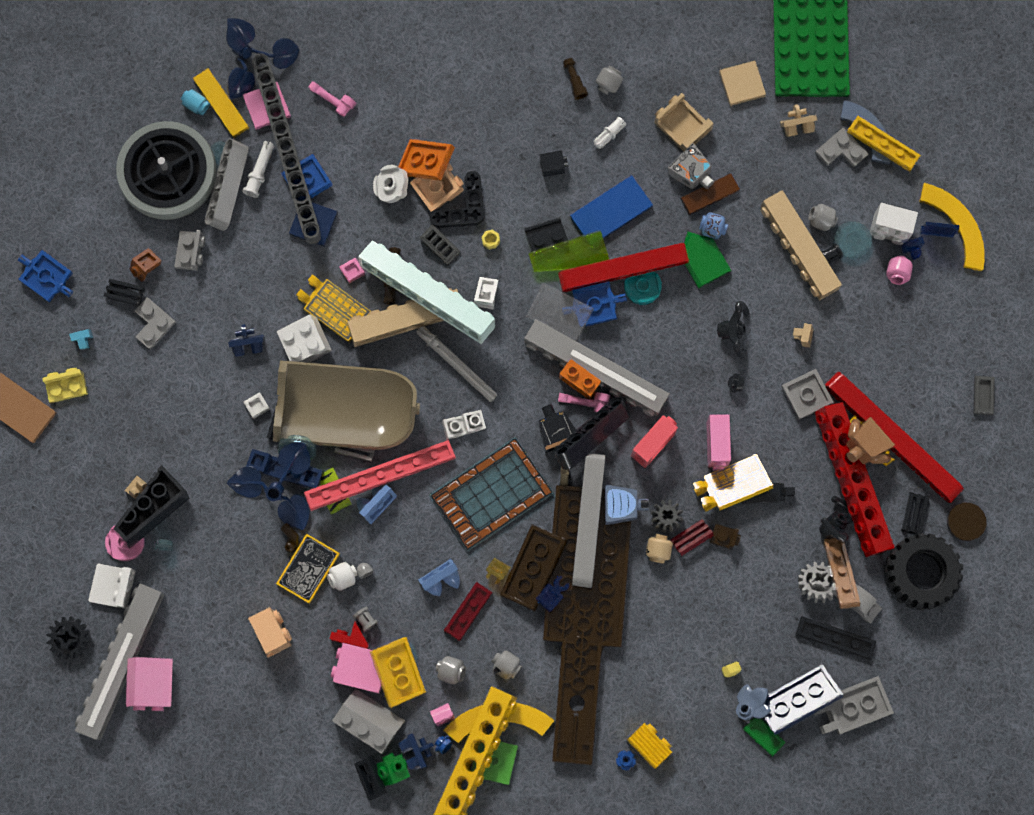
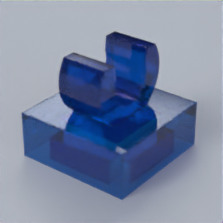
(913, 246)

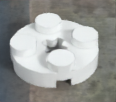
(397, 190)

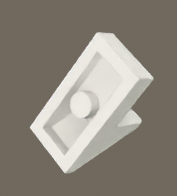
(486, 293)

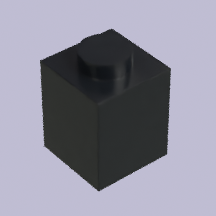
(553, 163)

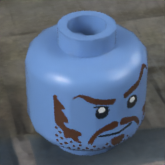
(713, 225)

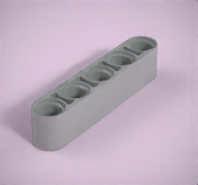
(226, 184)

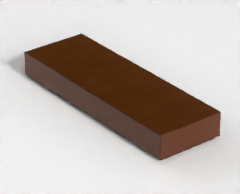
(705, 197)

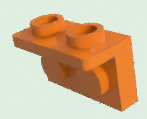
(579, 379)

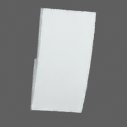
(464, 424)

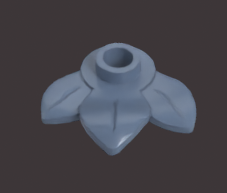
(755, 702)

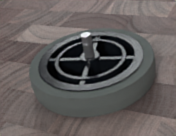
(166, 170)

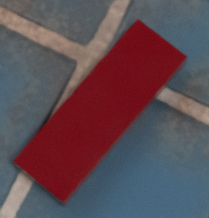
(468, 611)

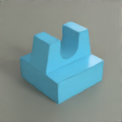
(82, 338)

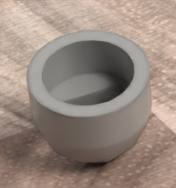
(364, 570)

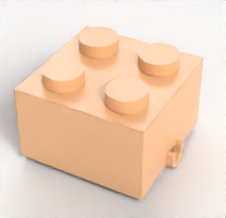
(270, 631)

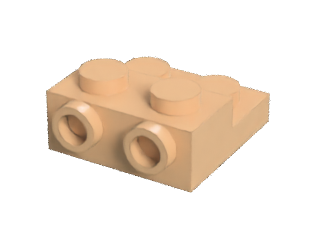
(437, 193)

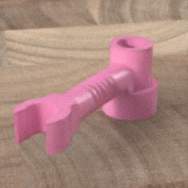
(343, 105)
(599, 401)

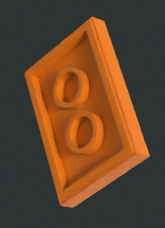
(426, 159)

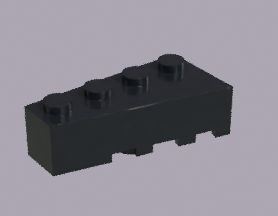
(152, 506)

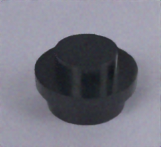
(736, 383)

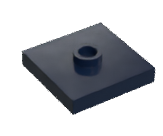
(325, 219)

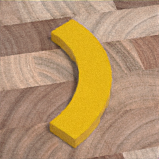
(959, 215)
(522, 715)

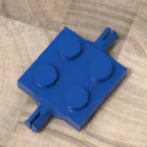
(45, 276)
(602, 300)

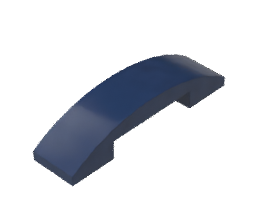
(269, 465)

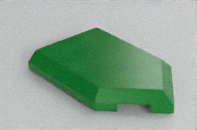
(705, 259)

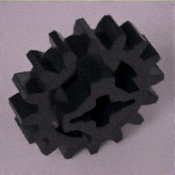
(69, 629)

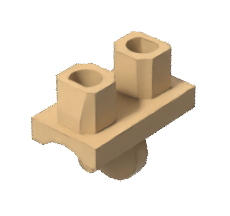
(790, 125)

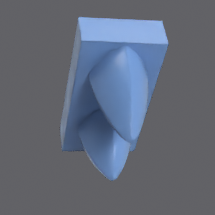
(373, 508)
(447, 572)

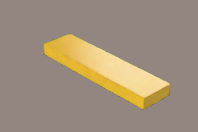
(221, 103)
(883, 143)

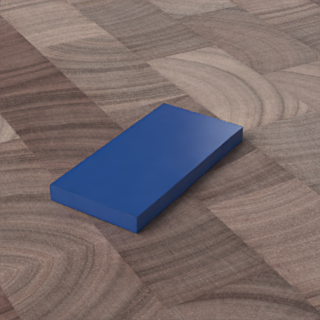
(612, 209)

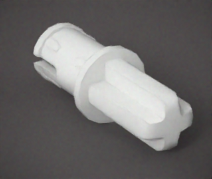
(609, 133)

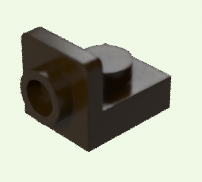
(725, 536)

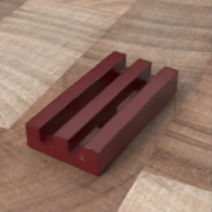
(690, 535)

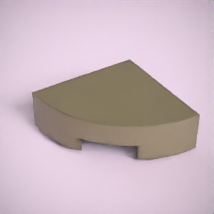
(564, 477)

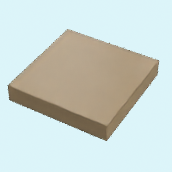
(742, 83)

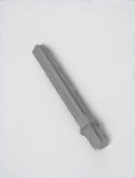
(456, 363)

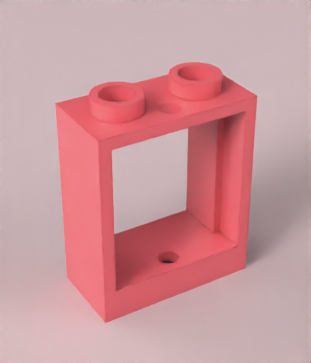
(654, 441)

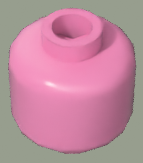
(899, 270)

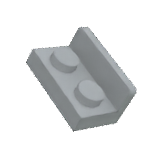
(189, 250)

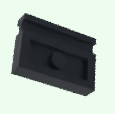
(545, 234)

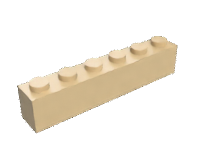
(800, 245)
(390, 322)

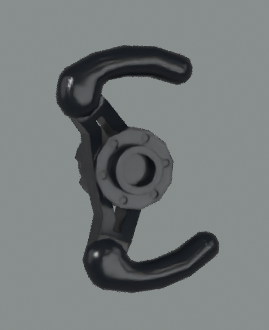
(734, 329)
(835, 524)

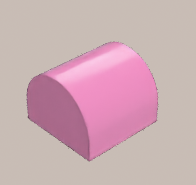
(442, 715)

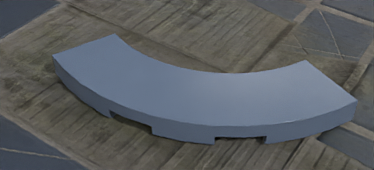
(849, 113)

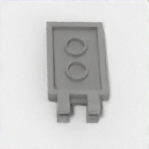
(858, 707)

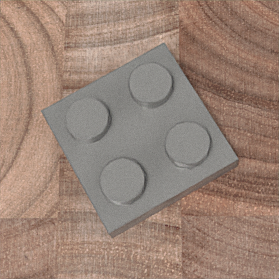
(807, 394)

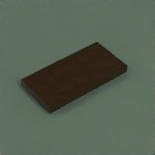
(533, 567)

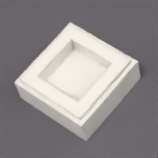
(256, 405)

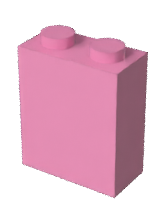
(718, 441)
(356, 669)
(149, 683)

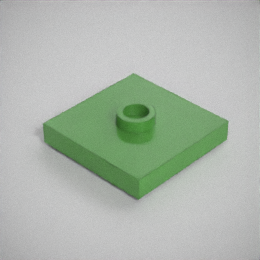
(501, 764)

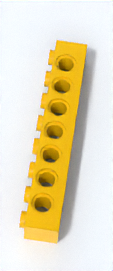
(470, 753)

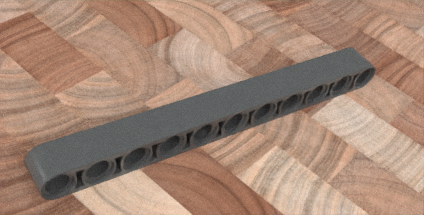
(285, 139)

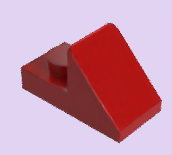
(356, 638)

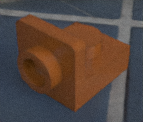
(144, 264)

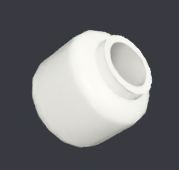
(342, 576)

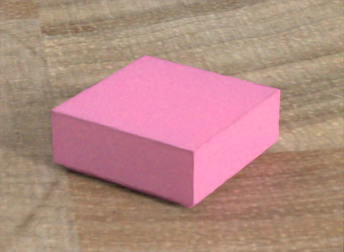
(352, 270)

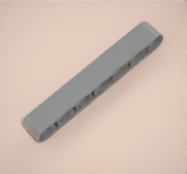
(588, 520)

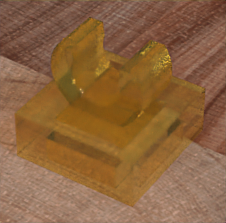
(498, 569)

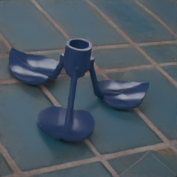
(238, 36)
(293, 510)

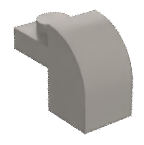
(868, 606)

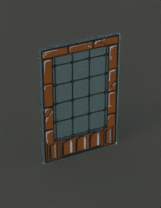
(491, 494)

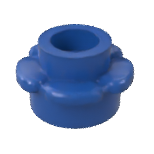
(443, 744)
(625, 765)

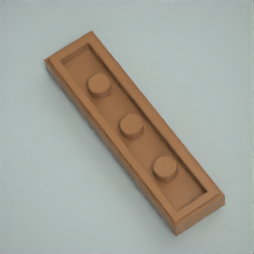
(841, 573)

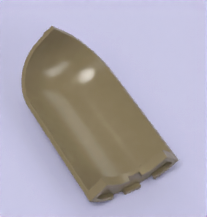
(344, 405)

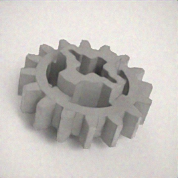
(818, 583)

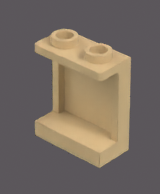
(682, 122)

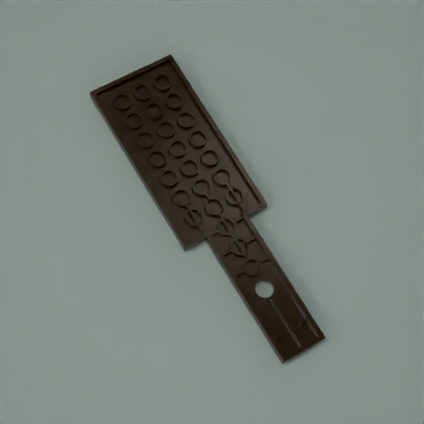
(584, 622)

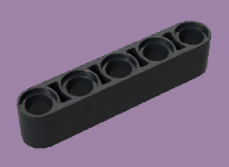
(592, 433)

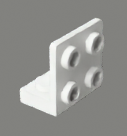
(112, 586)

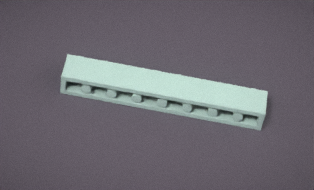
(427, 292)

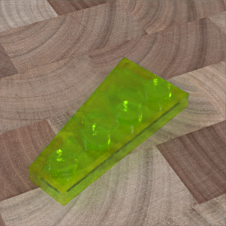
(570, 253)

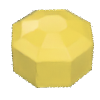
(490, 239)
(731, 669)

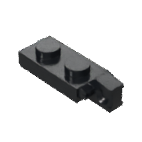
(774, 495)

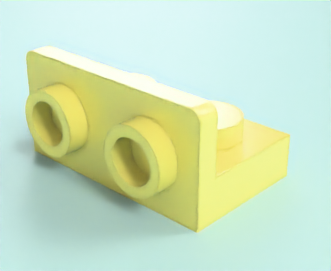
(65, 385)

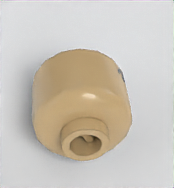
(659, 548)

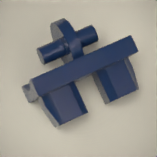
(238, 344)
(411, 743)

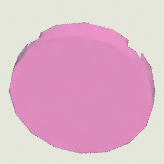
(119, 550)

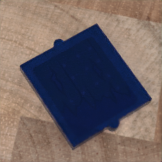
(939, 229)

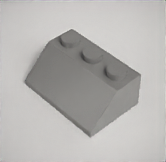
(368, 721)

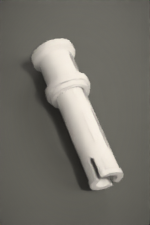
(256, 177)

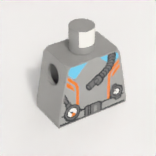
(691, 169)

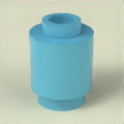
(195, 102)

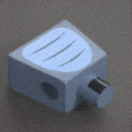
(622, 504)

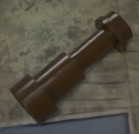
(579, 91)

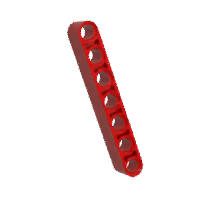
(623, 267)

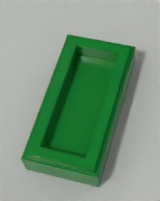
(764, 736)

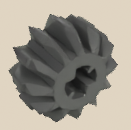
(665, 509)

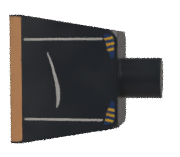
(554, 428)

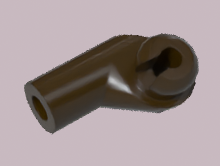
(292, 537)

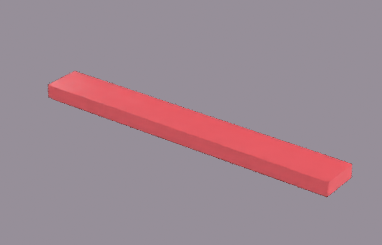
(379, 475)

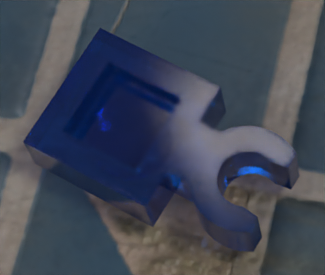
(550, 595)

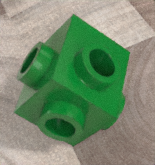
(392, 769)

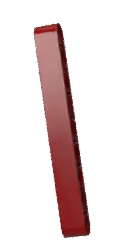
(905, 447)

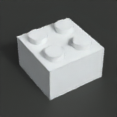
(893, 223)
(304, 340)

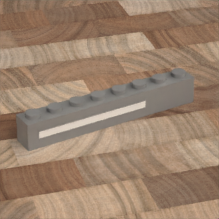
(612, 376)
(113, 670)

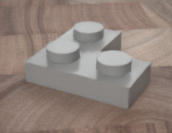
(841, 144)
(158, 323)

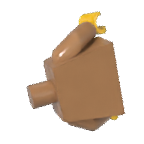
(868, 443)

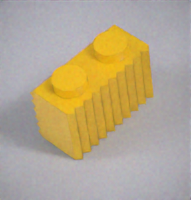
(649, 745)

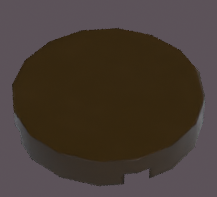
(966, 521)

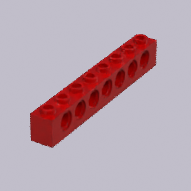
(866, 511)

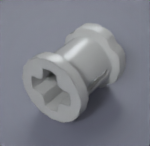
(365, 619)

